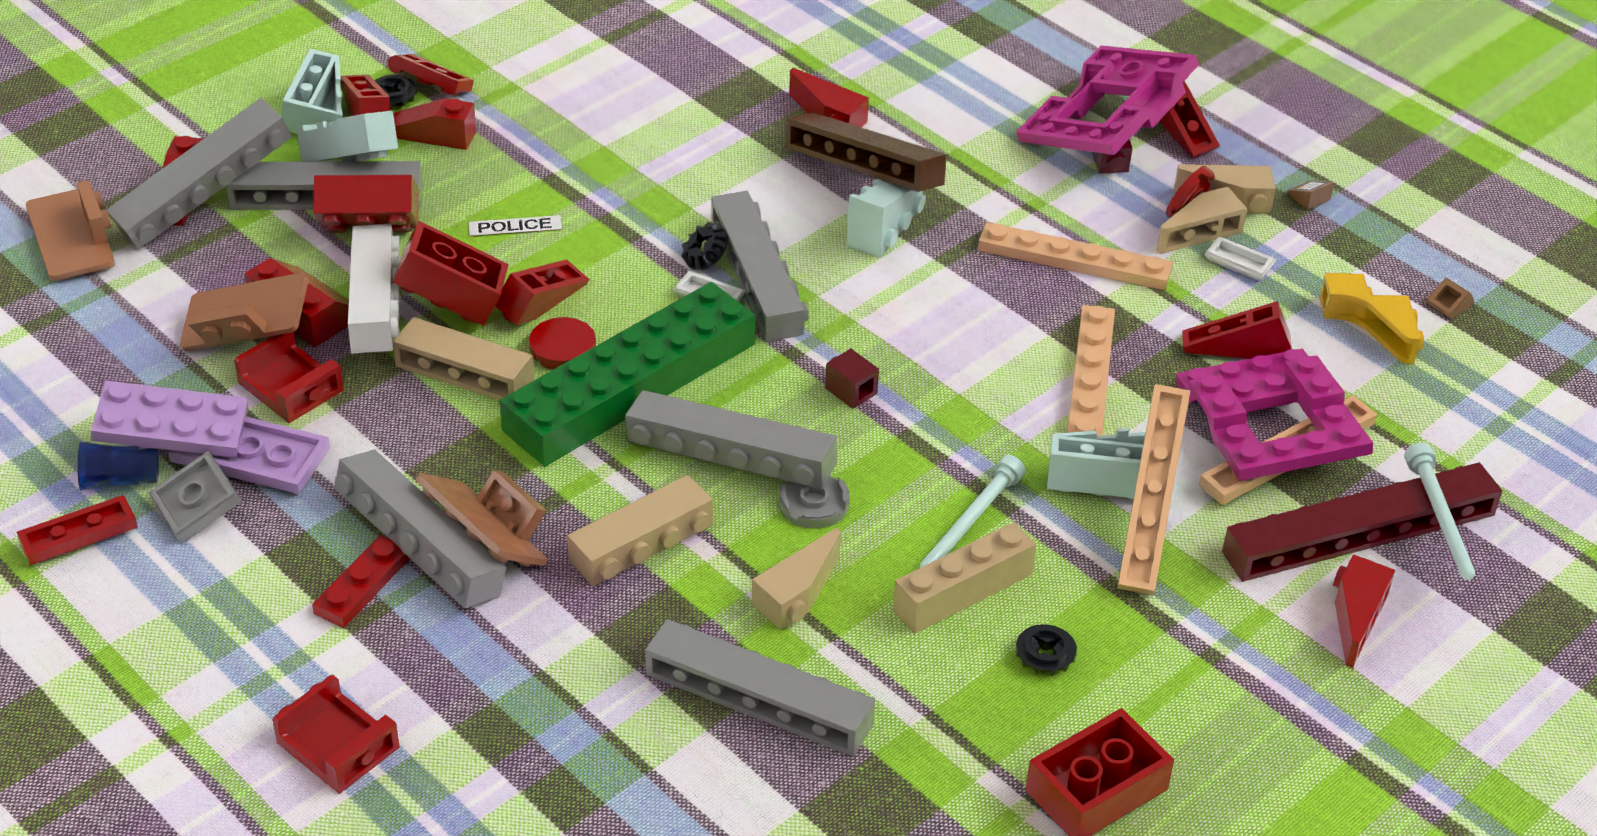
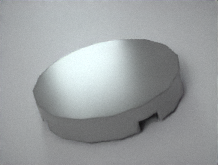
(814, 506)

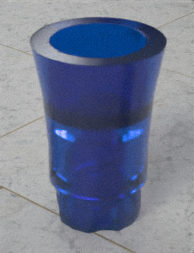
(115, 465)

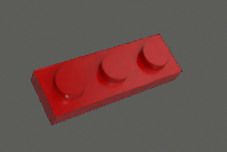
(76, 529)
(360, 582)

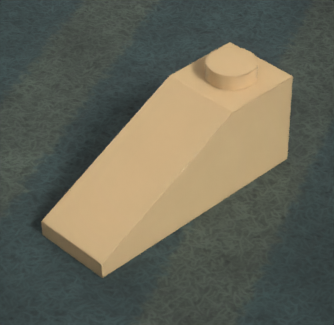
(1249, 183)
(1203, 220)
(792, 586)

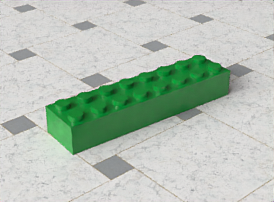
(603, 383)

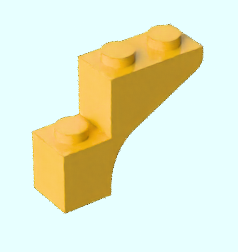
(1383, 316)

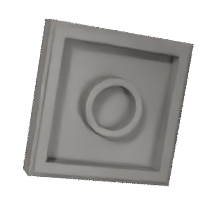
(195, 497)

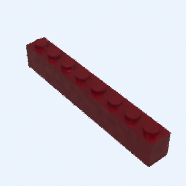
(1356, 522)

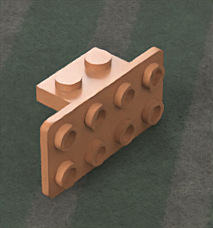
(72, 232)
(244, 312)
(499, 516)

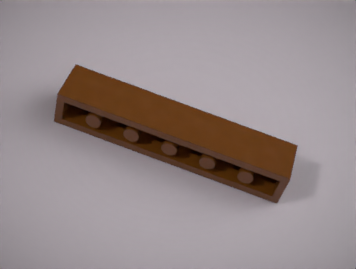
(866, 151)

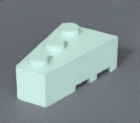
(314, 92)
(348, 138)
(880, 216)
(1095, 462)

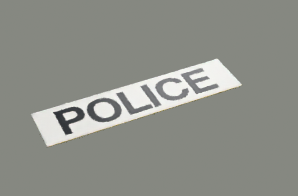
(515, 225)

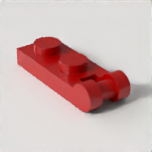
(431, 73)

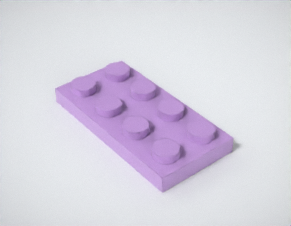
(169, 419)
(270, 456)

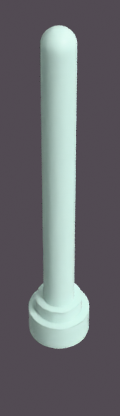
(1422, 461)
(1007, 473)

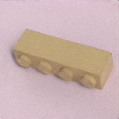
(462, 359)
(640, 530)
(964, 577)

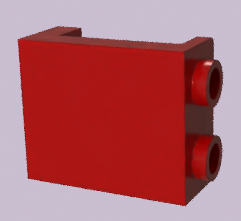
(287, 377)
(334, 735)

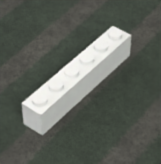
(372, 294)

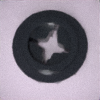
(405, 87)
(714, 247)
(1047, 638)

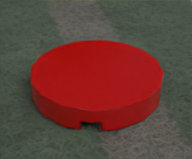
(1190, 189)
(560, 341)

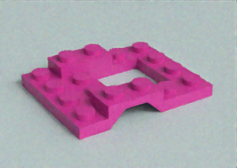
(1146, 76)
(1267, 382)

